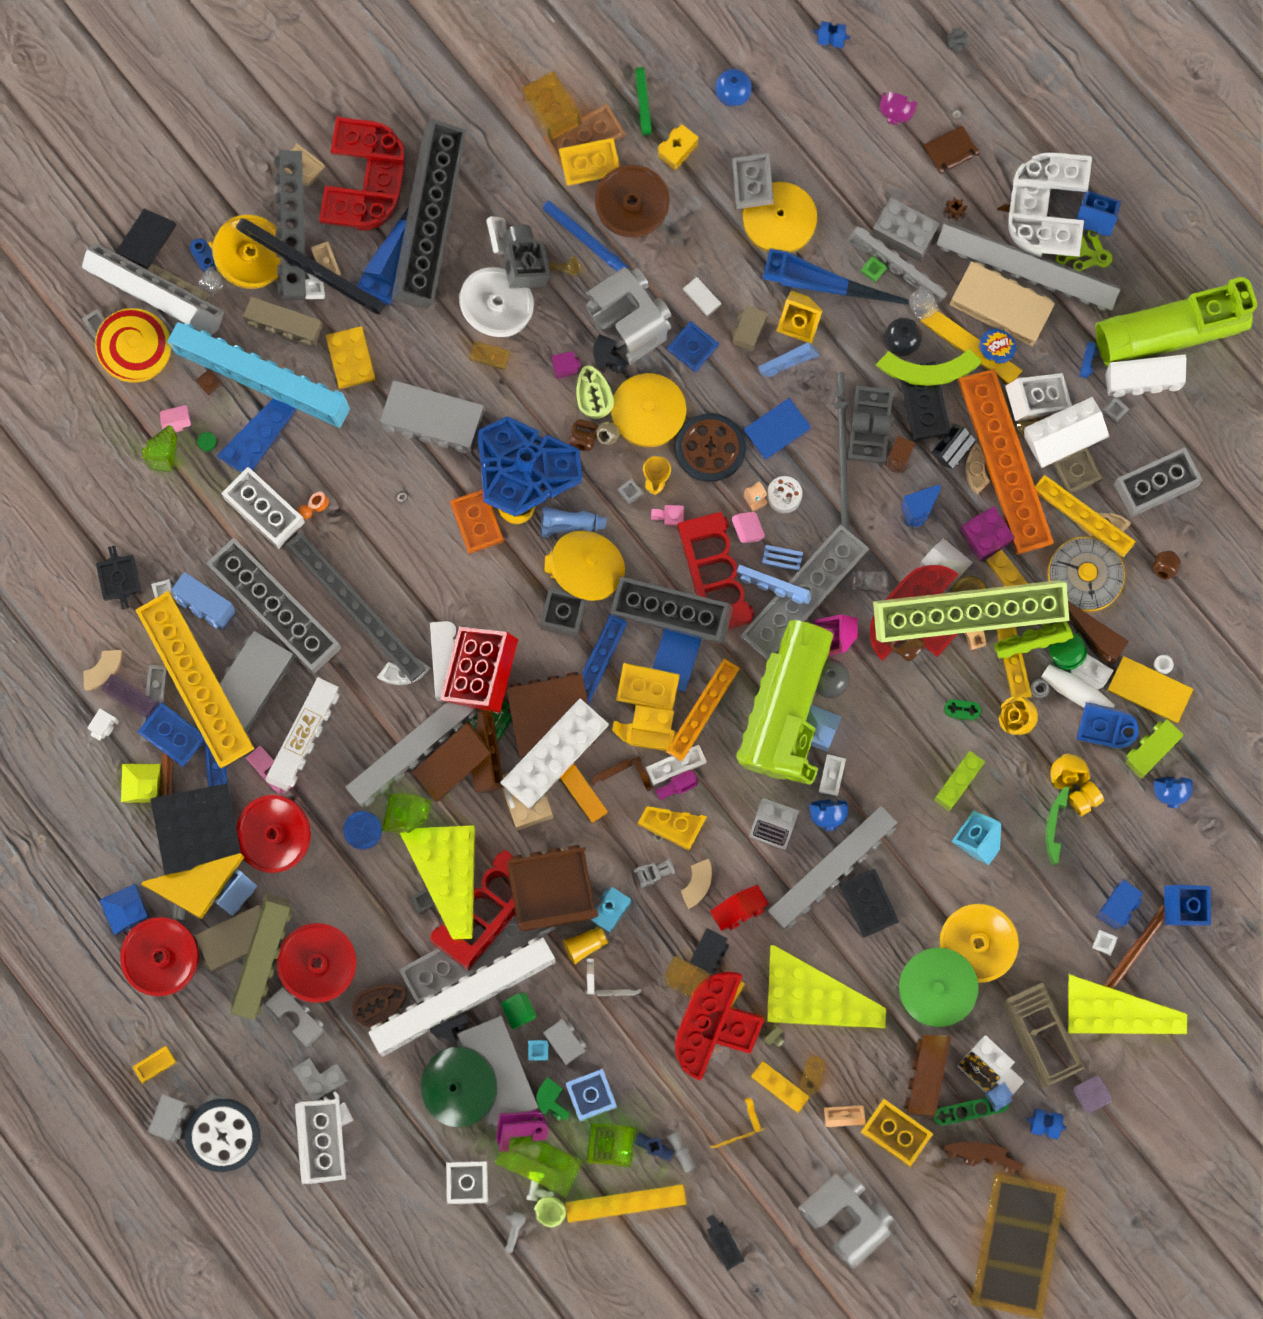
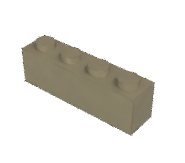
(283, 322)

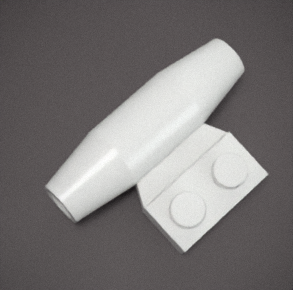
(1081, 683)

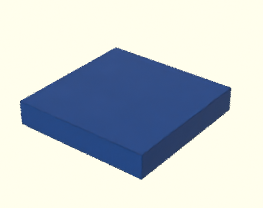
(692, 346)

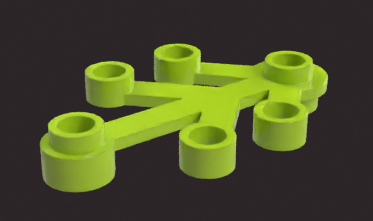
(1085, 251)

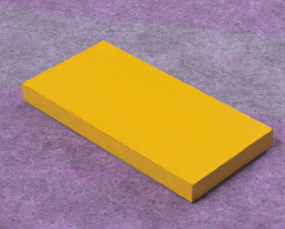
(1150, 690)

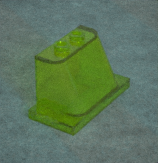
(541, 1164)

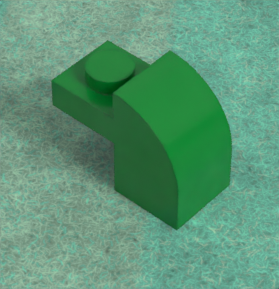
(546, 1099)

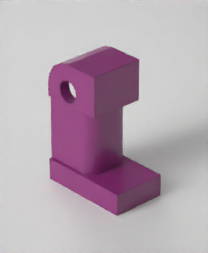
(520, 1125)

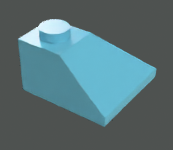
(979, 837)

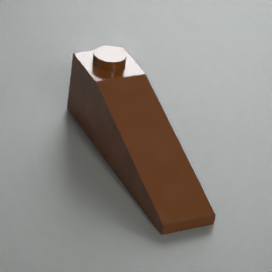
(1101, 638)
(489, 773)

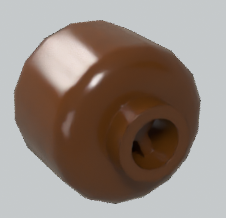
(1166, 565)

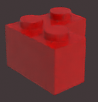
(739, 908)

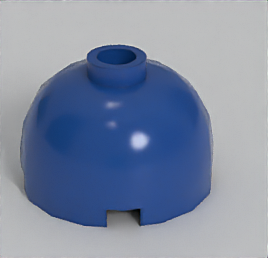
(733, 87)
(1173, 791)
(828, 813)

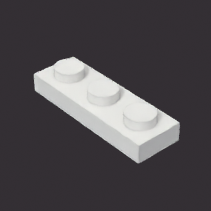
(672, 767)

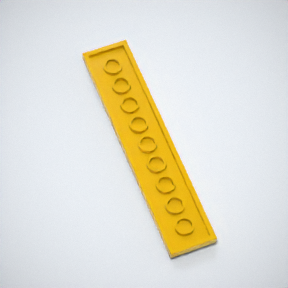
(195, 679)

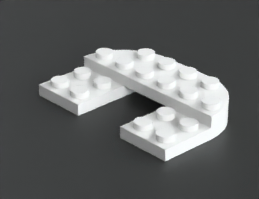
(1030, 200)

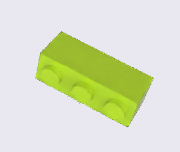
(1153, 748)
(959, 781)

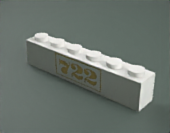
(302, 734)

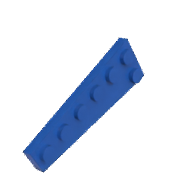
(256, 437)

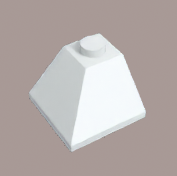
(948, 556)

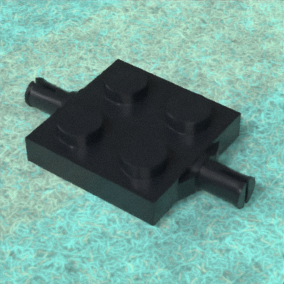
(118, 577)

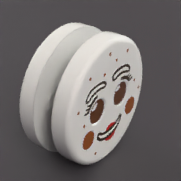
(784, 494)

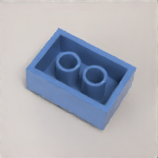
(203, 601)

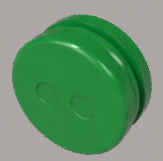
(1068, 654)

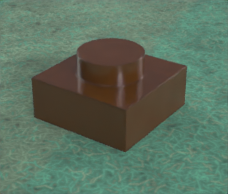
(208, 382)

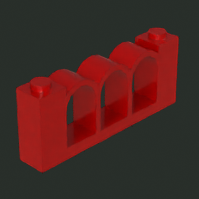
(713, 527)
(459, 949)

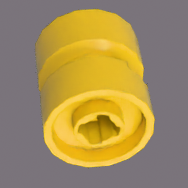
(1083, 800)

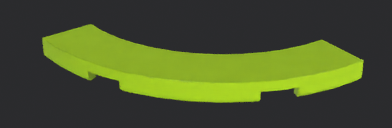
(928, 374)

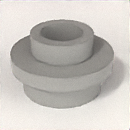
(1040, 682)

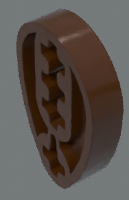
(369, 996)

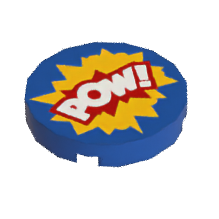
(997, 345)

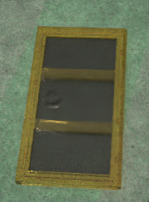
(1018, 1246)

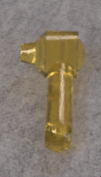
(572, 266)
(1020, 427)

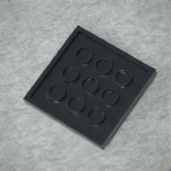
(195, 827)

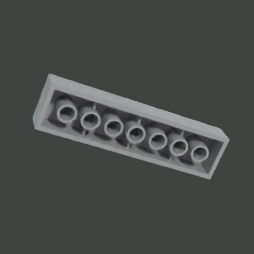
(273, 605)

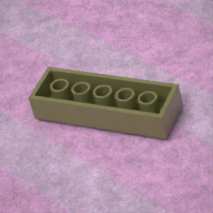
(260, 957)

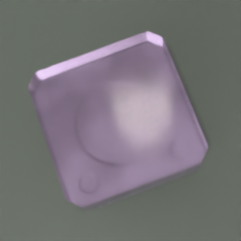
(1092, 1094)

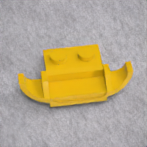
(649, 729)

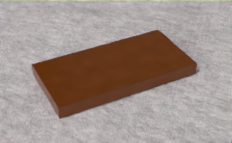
(452, 762)

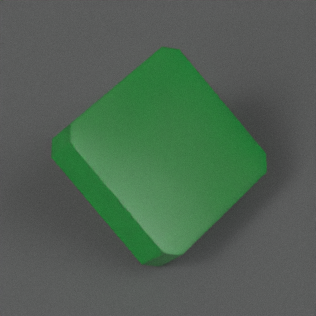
(518, 1010)

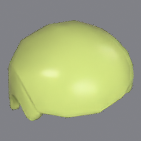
(550, 1211)

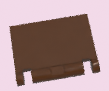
(951, 149)

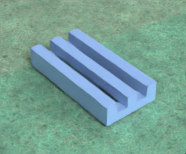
(783, 551)

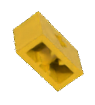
(675, 156)

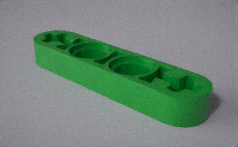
(643, 101)
(971, 1112)

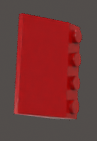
(479, 668)

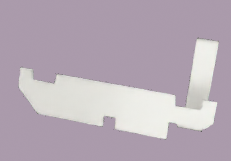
(590, 984)

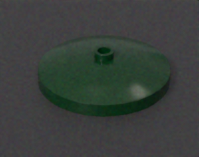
(474, 1086)

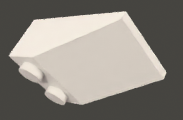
(1038, 396)

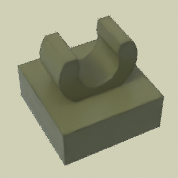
(772, 1035)

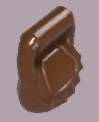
(580, 439)
(909, 648)

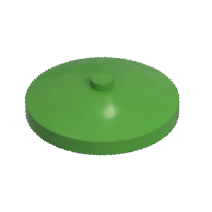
(938, 987)

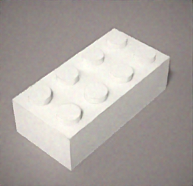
(263, 507)

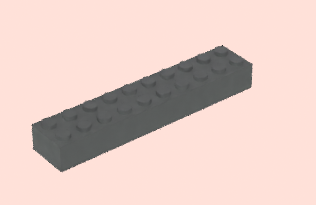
(429, 214)

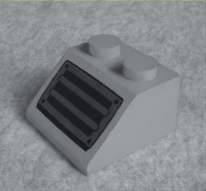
(773, 824)

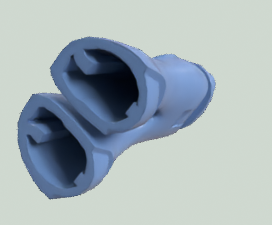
(559, 521)

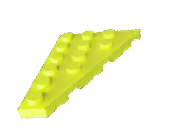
(812, 998)

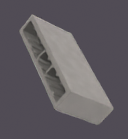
(432, 417)
(254, 676)
(496, 1046)

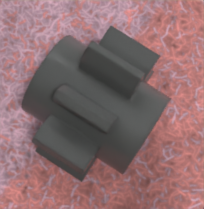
(957, 39)

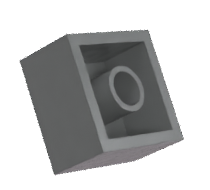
(562, 613)

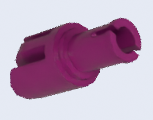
(679, 784)

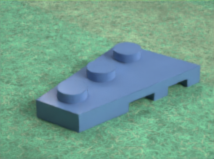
(789, 359)

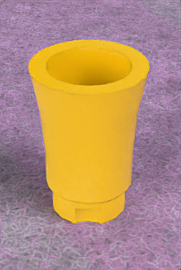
(584, 944)

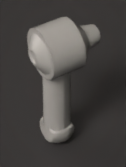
(516, 1219)

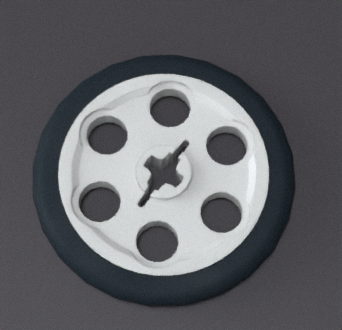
(238, 1156)

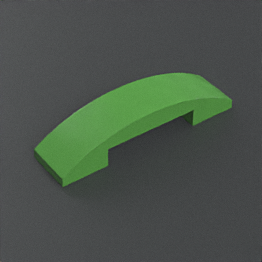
(1053, 849)

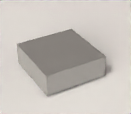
(1115, 410)
(630, 491)

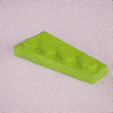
(1032, 639)

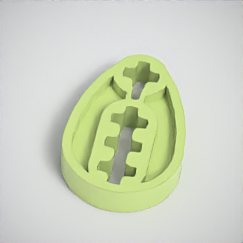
(603, 393)

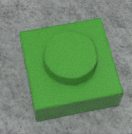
(873, 269)

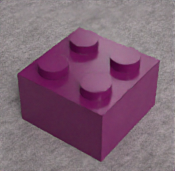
(987, 534)

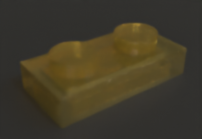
(489, 355)

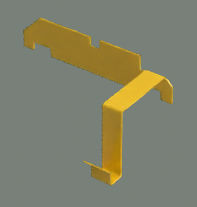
(750, 1107)

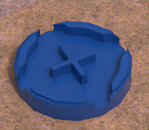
(362, 830)

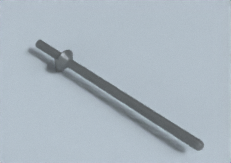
(841, 405)

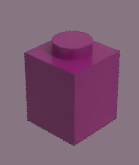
(565, 364)

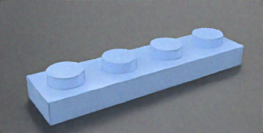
(779, 587)

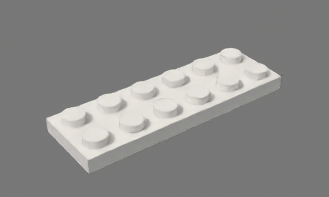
(554, 753)

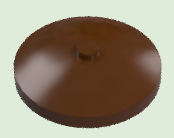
(632, 201)

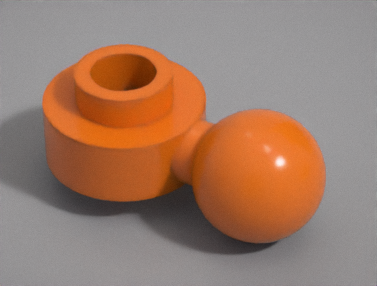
(317, 502)

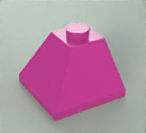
(843, 629)

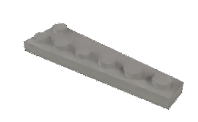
(865, 243)

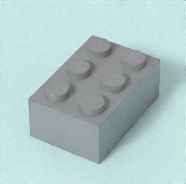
(905, 229)

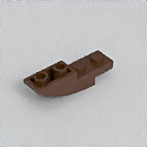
(975, 1151)

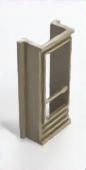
(1027, 1004)

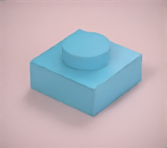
(538, 1050)

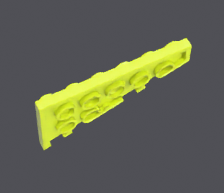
(1109, 1010)

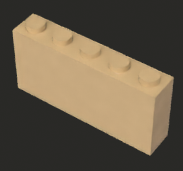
(1002, 303)

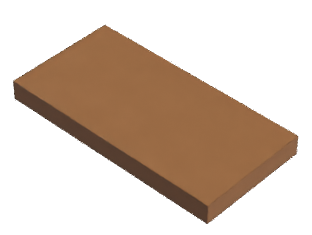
(595, 126)

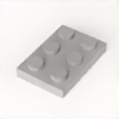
(753, 181)

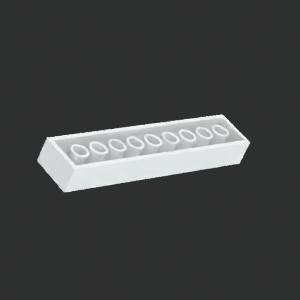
(461, 997)

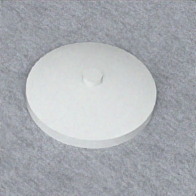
(492, 305)

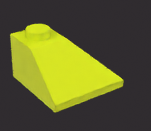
(140, 782)

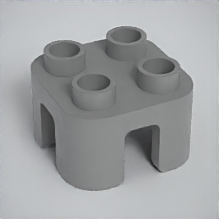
(637, 318)
(870, 1222)

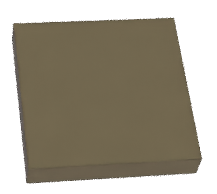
(1077, 471)

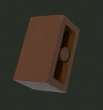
(900, 455)

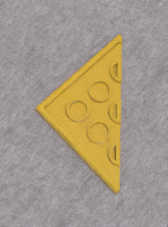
(196, 888)

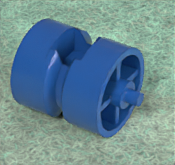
(832, 34)
(1046, 1123)

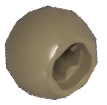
(608, 433)

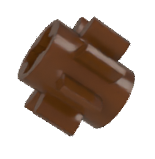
(958, 204)

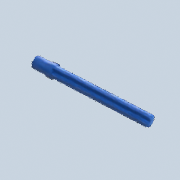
(611, 259)

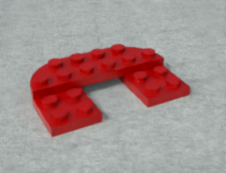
(382, 181)

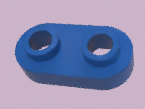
(203, 254)
(1087, 367)

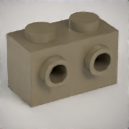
(749, 328)

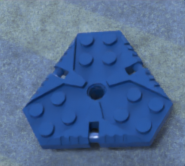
(518, 468)

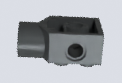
(525, 259)

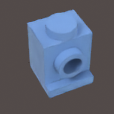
(999, 1096)

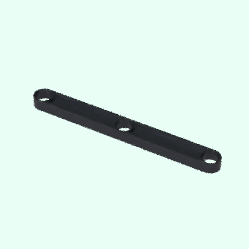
(310, 266)

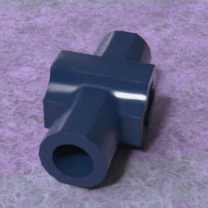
(644, 1141)

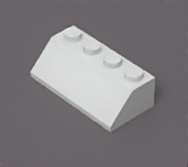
(1146, 375)
(1066, 432)
(320, 1141)

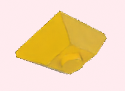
(799, 317)

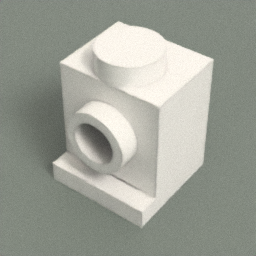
(102, 725)

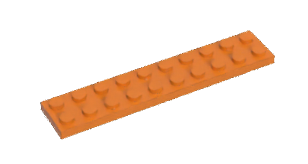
(1005, 461)

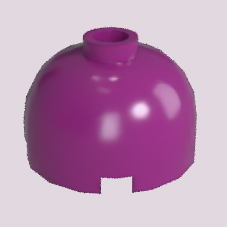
(897, 108)

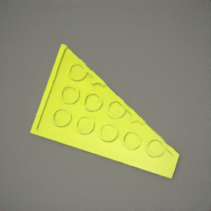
(447, 867)

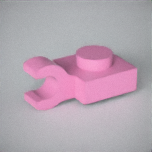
(671, 515)

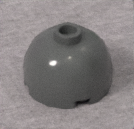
(833, 679)

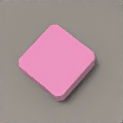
(176, 417)
(748, 527)

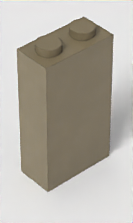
(228, 940)

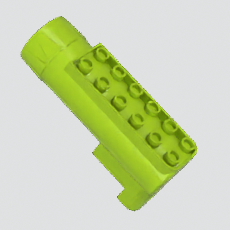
(1178, 324)
(777, 727)

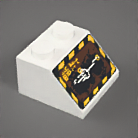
(985, 1064)

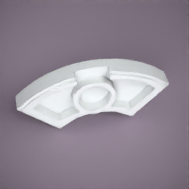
(392, 674)

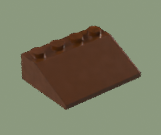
(928, 1075)

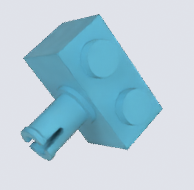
(611, 909)

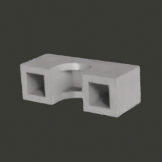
(308, 1028)

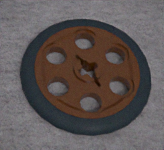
(711, 422)

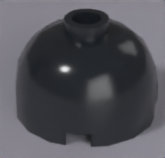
(903, 336)

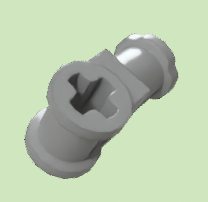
(653, 872)

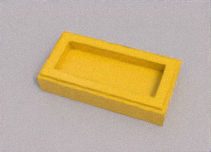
(154, 1064)

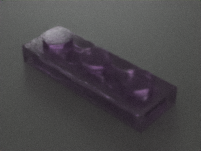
(129, 696)

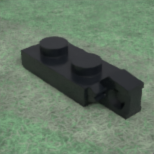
(724, 1243)

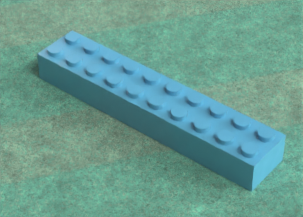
(259, 374)

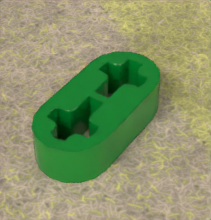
(960, 704)

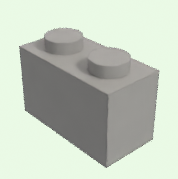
(564, 1042)

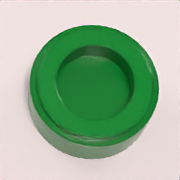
(206, 441)

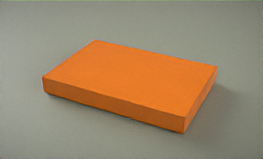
(476, 522)

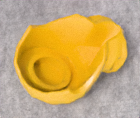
(656, 472)

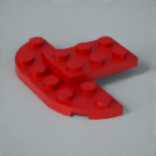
(919, 582)
(713, 1021)

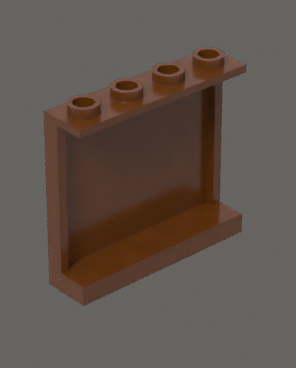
(541, 705)
(551, 888)

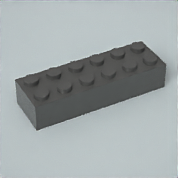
(672, 610)

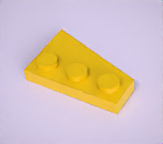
(672, 826)

